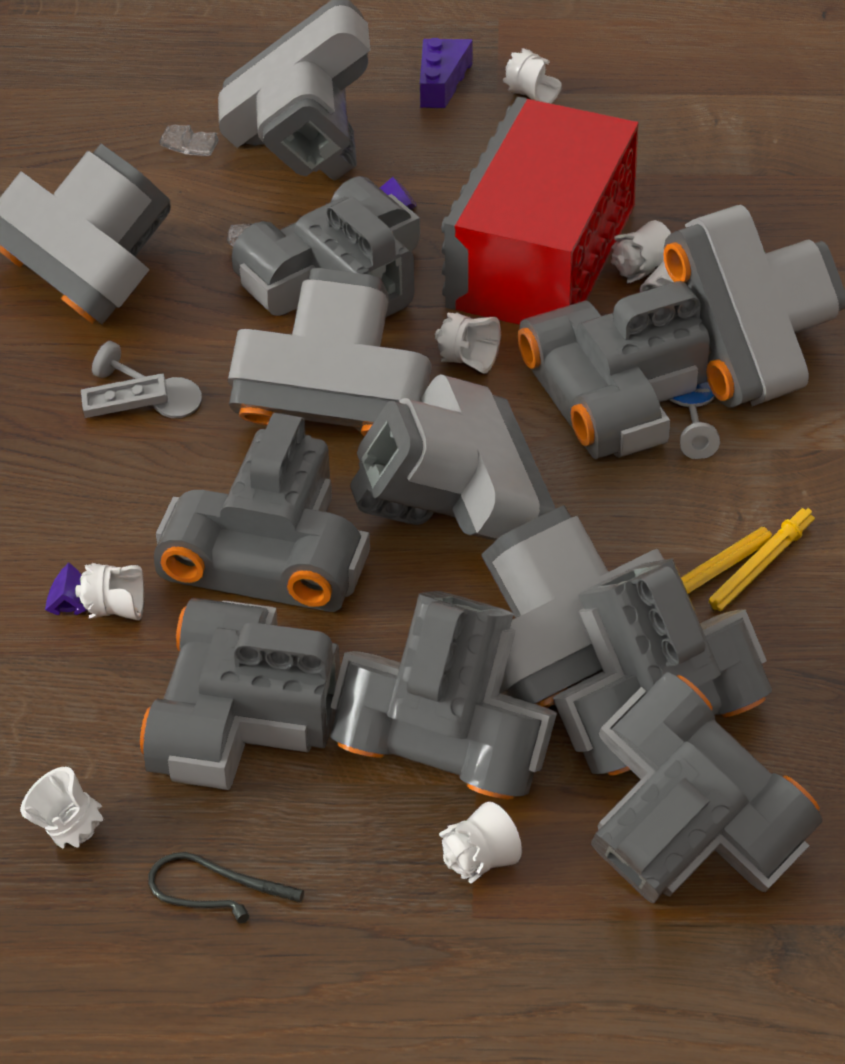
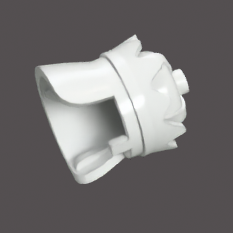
(527, 77)
(640, 251)
(469, 341)
(112, 591)
(62, 808)
(481, 842)

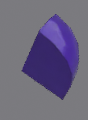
(396, 189)
(63, 592)

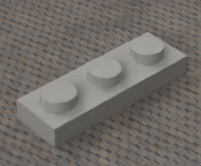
(124, 395)

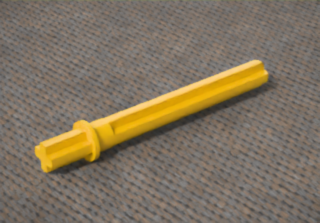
(790, 531)
(726, 559)

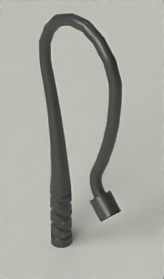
(239, 910)

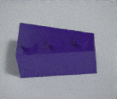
(442, 68)

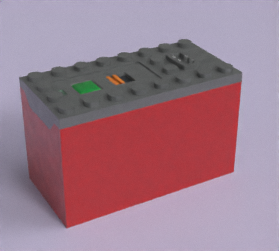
(539, 212)

